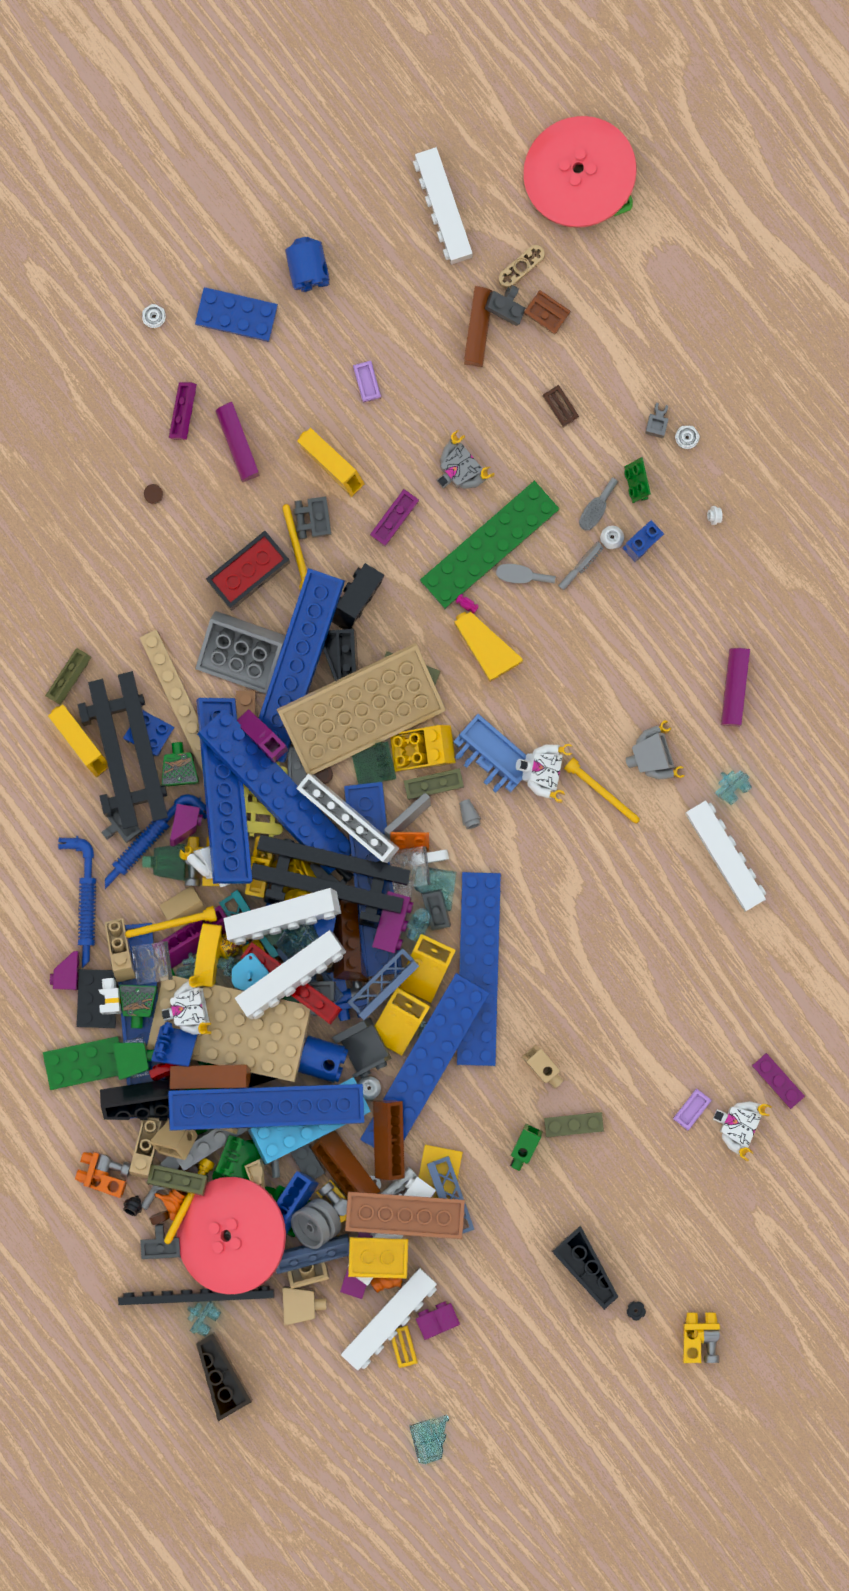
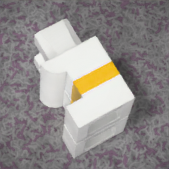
(112, 997)

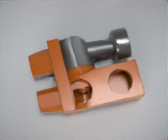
(98, 1174)

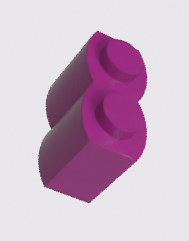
(437, 1321)

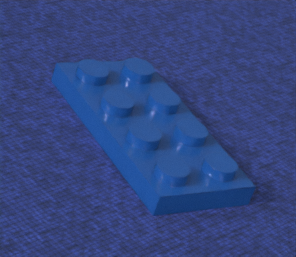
(236, 314)

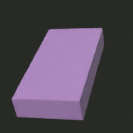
(367, 381)
(692, 1109)

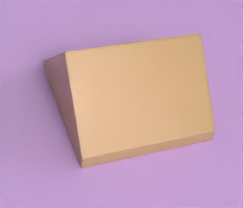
(182, 905)
(308, 1275)

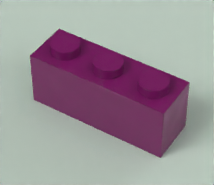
(392, 925)

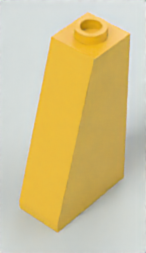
(330, 461)
(488, 649)
(78, 740)

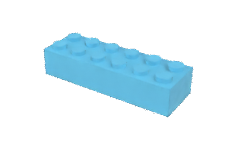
(279, 1141)

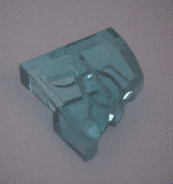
(441, 880)
(295, 940)
(428, 1438)

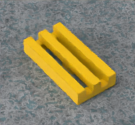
(407, 1362)

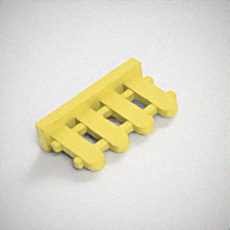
(258, 808)

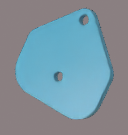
(247, 969)

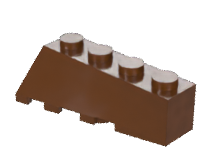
(347, 932)

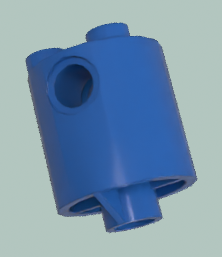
(307, 264)
(315, 1058)

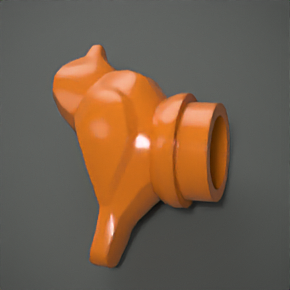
(172, 1202)
(380, 1284)

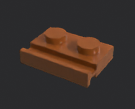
(547, 312)

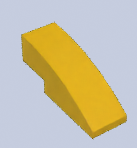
(256, 887)
(208, 954)

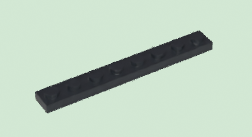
(188, 1296)

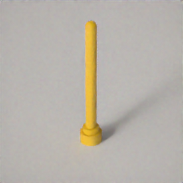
(295, 543)
(574, 767)
(207, 915)
(204, 1167)

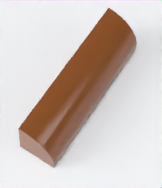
(477, 328)
(209, 1077)
(388, 1139)
(343, 1165)

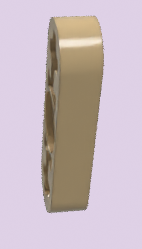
(508, 272)

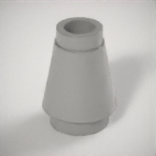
(469, 814)

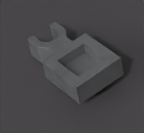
(657, 423)

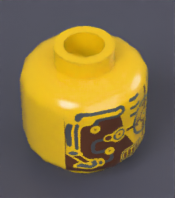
(228, 948)

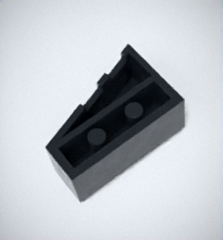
(357, 596)
(341, 652)

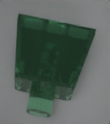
(167, 862)

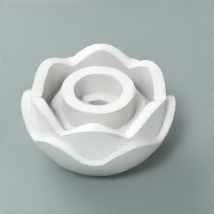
(151, 310)
(689, 431)
(606, 534)
(375, 1087)

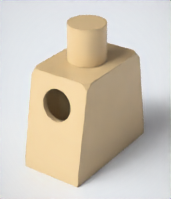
(538, 1061)
(174, 1143)
(300, 1305)

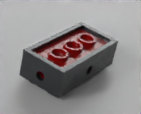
(248, 570)

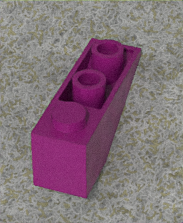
(262, 736)

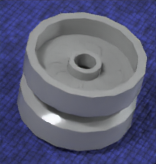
(315, 1223)

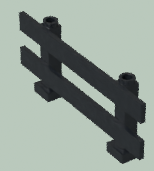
(103, 710)
(372, 898)

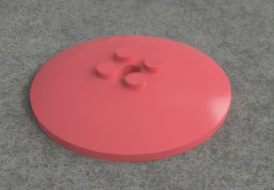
(585, 196)
(255, 1240)

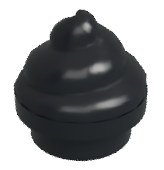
(133, 1206)

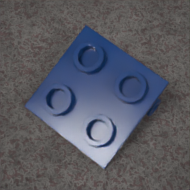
(157, 731)
(173, 1046)

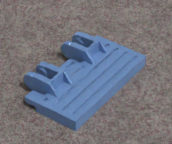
(494, 752)

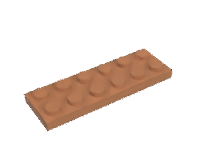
(404, 1215)

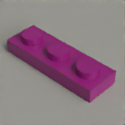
(182, 411)
(394, 517)
(778, 1081)

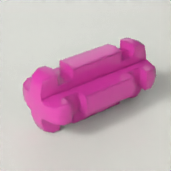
(466, 603)

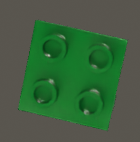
(637, 480)
(235, 1156)

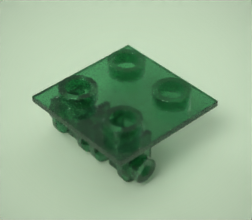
(374, 764)

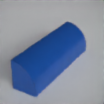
(296, 1196)

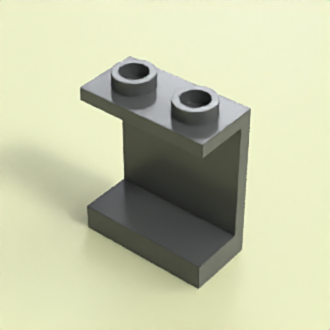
(364, 1047)

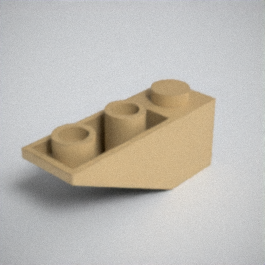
(119, 950)
(144, 1150)

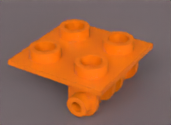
(408, 840)

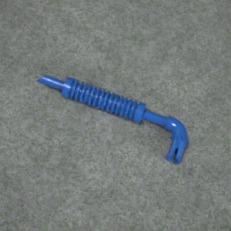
(149, 836)
(87, 895)

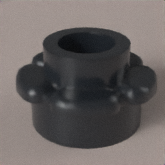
(636, 1305)

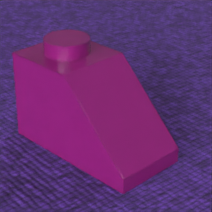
(185, 823)
(66, 973)

